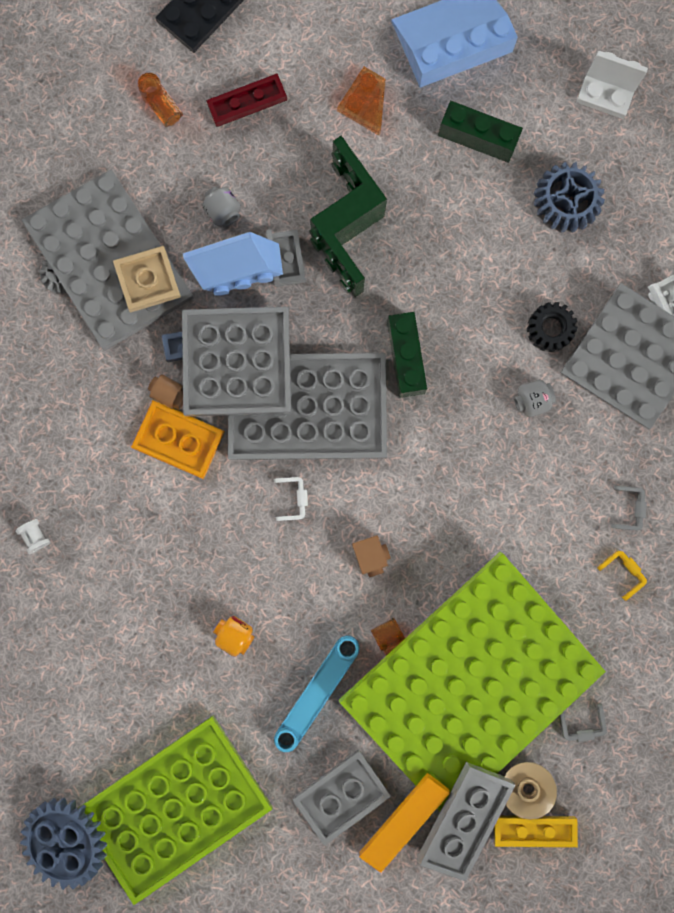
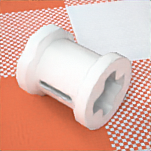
(32, 536)

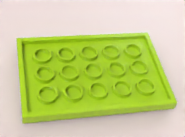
(176, 809)

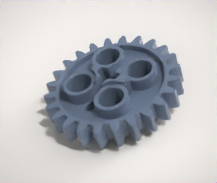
(63, 843)

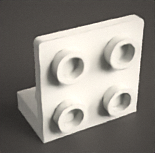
(611, 84)

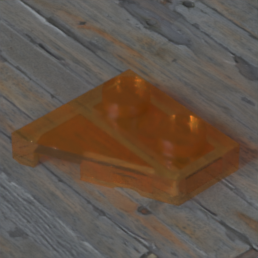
(365, 100)

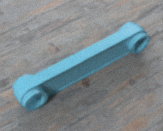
(316, 694)

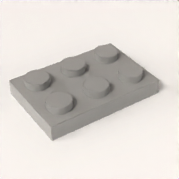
(341, 797)

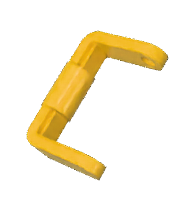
(633, 568)

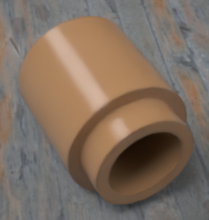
(166, 391)

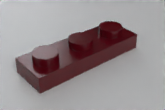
(246, 100)

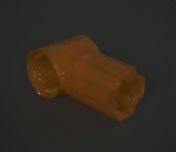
(159, 100)
(388, 635)

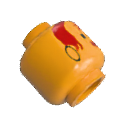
(233, 636)

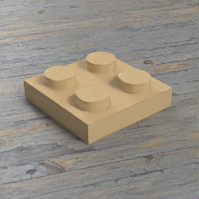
(146, 279)

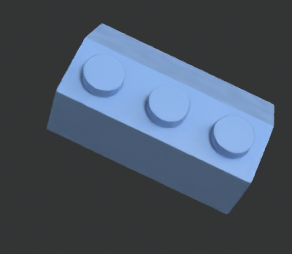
(235, 263)

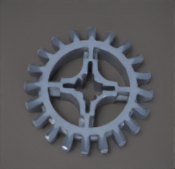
(588, 191)

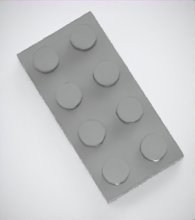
(465, 822)

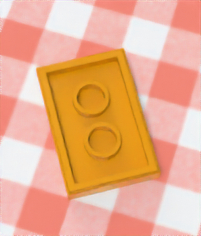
(178, 439)

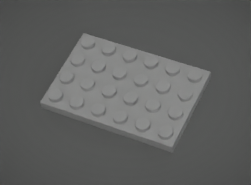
(80, 242)
(333, 414)

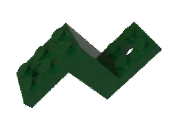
(347, 216)

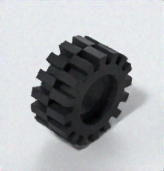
(565, 319)

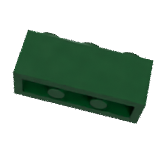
(479, 131)
(406, 354)

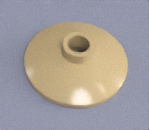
(533, 804)

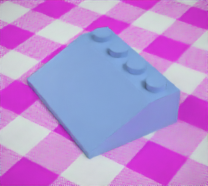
(454, 37)

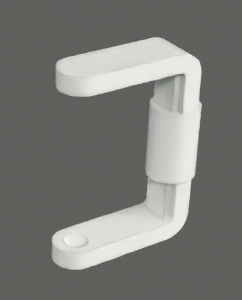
(302, 499)

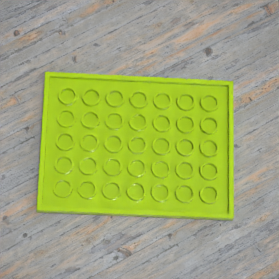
(473, 679)

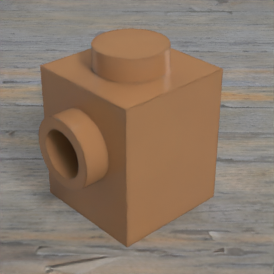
(371, 556)

